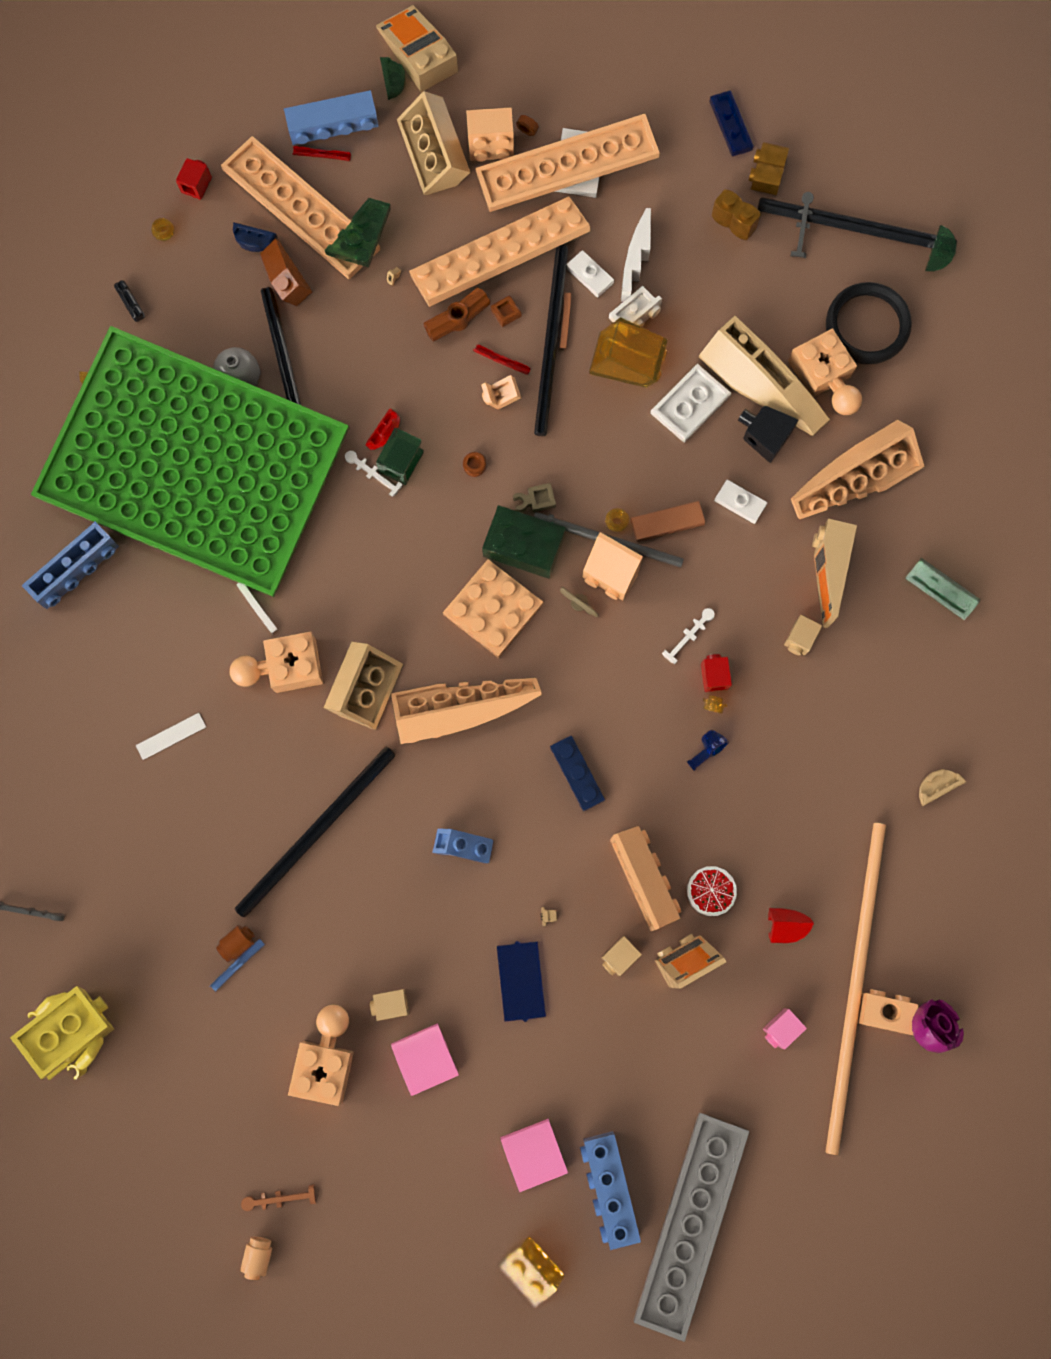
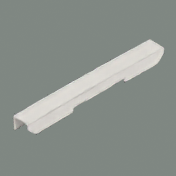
(257, 608)

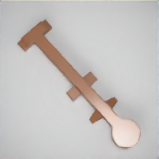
(249, 1202)

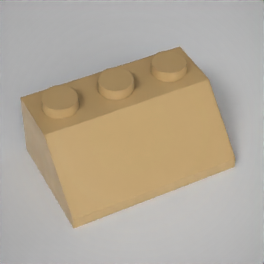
(363, 685)

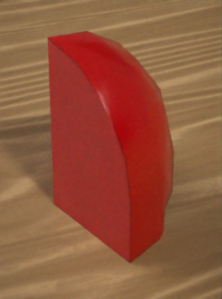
(788, 925)

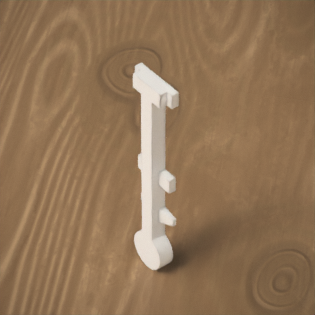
(351, 457)
(707, 615)

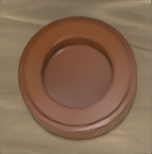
(527, 125)
(474, 464)

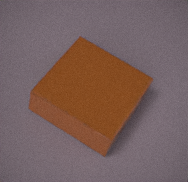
(506, 311)

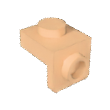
(501, 393)

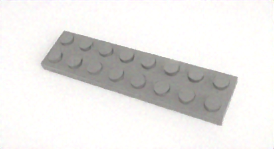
(691, 1227)

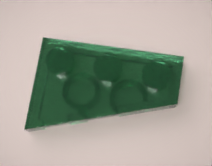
(362, 235)

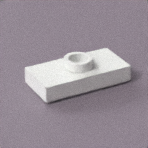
(590, 274)
(740, 501)

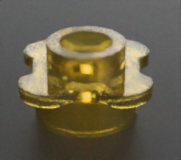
(714, 704)

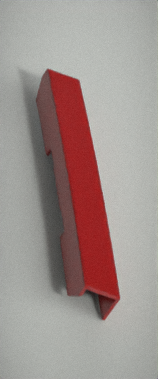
(334, 154)
(501, 359)

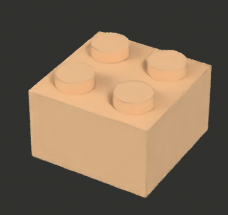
(490, 134)

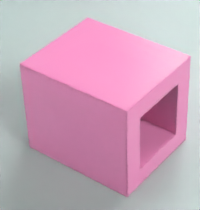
(783, 1029)

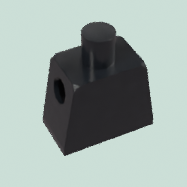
(767, 430)

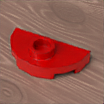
(383, 430)

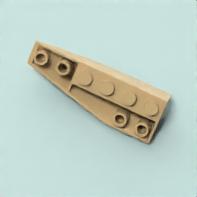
(760, 375)

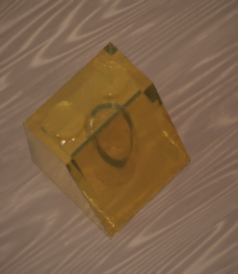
(629, 354)

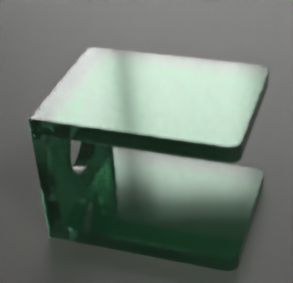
(400, 456)

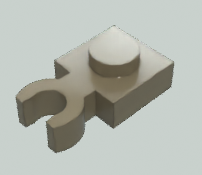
(538, 498)

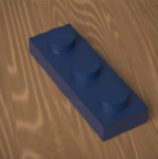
(577, 773)

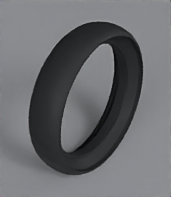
(888, 295)

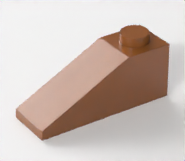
(284, 274)

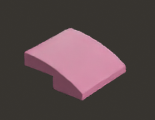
(424, 1059)
(533, 1155)

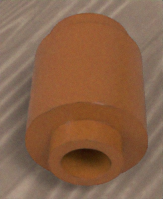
(235, 943)

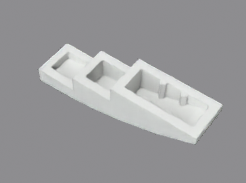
(637, 252)

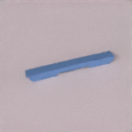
(236, 965)

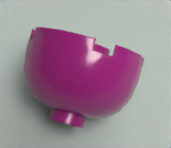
(936, 1026)

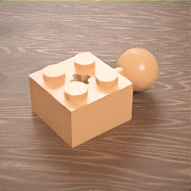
(825, 365)
(279, 652)
(336, 1062)

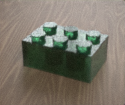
(523, 542)

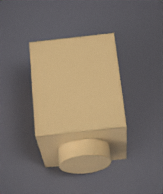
(802, 635)
(620, 957)
(389, 1005)

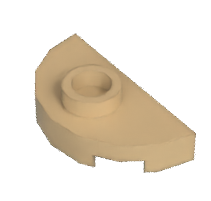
(938, 784)

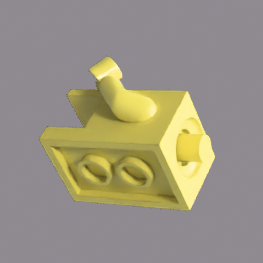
(64, 1030)

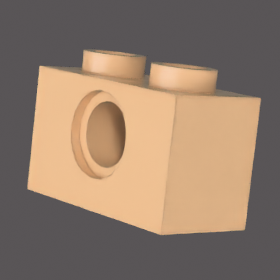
(872, 1012)

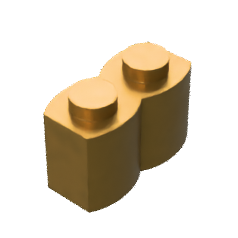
(769, 168)
(736, 215)

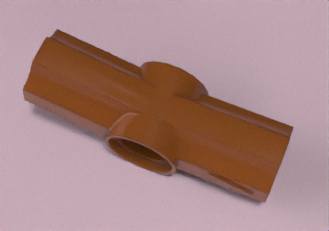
(467, 307)

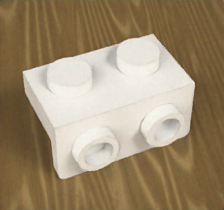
(638, 308)

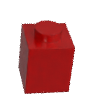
(193, 178)
(716, 673)

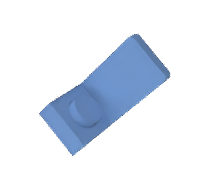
(463, 845)

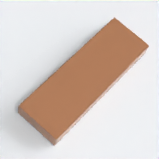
(667, 521)

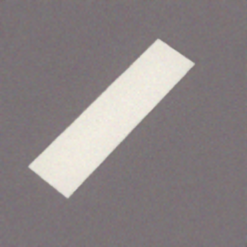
(170, 736)

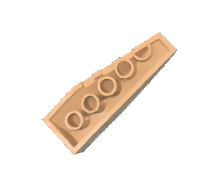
(863, 469)
(446, 710)

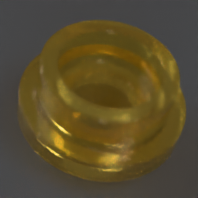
(160, 224)
(617, 513)

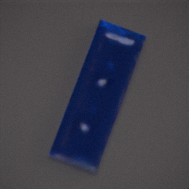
(731, 123)

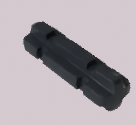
(129, 301)

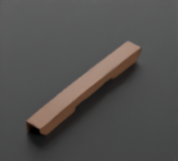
(565, 321)

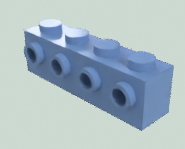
(331, 117)
(70, 566)
(611, 1190)

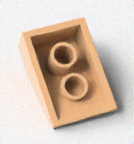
(612, 567)

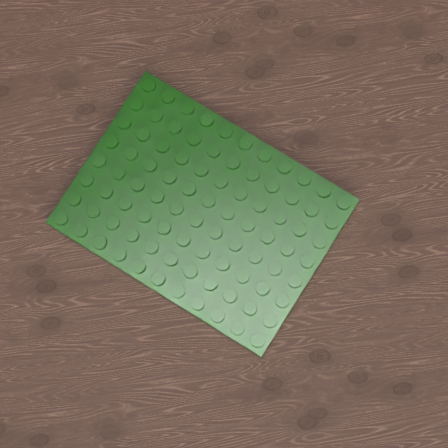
(191, 461)

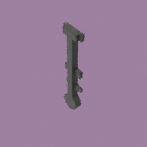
(807, 199)
(31, 911)

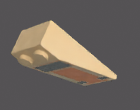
(419, 48)
(832, 558)
(688, 961)

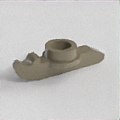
(579, 602)

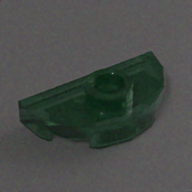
(393, 76)
(942, 250)

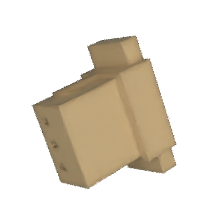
(392, 275)
(548, 916)

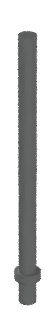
(592, 534)

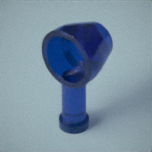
(713, 744)

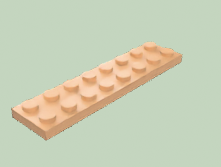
(567, 162)
(290, 199)
(499, 251)

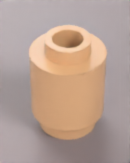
(256, 1258)

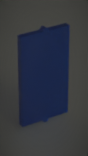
(521, 981)

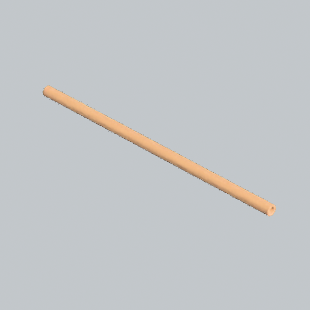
(855, 990)

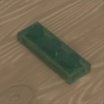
(943, 589)

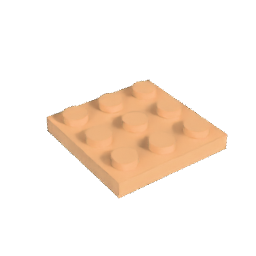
(493, 608)

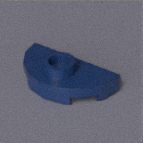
(252, 238)

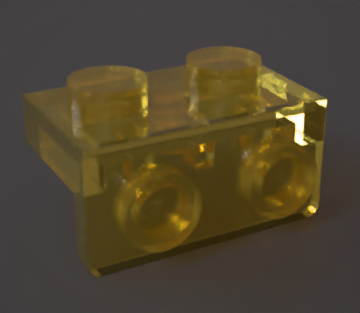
(532, 1272)

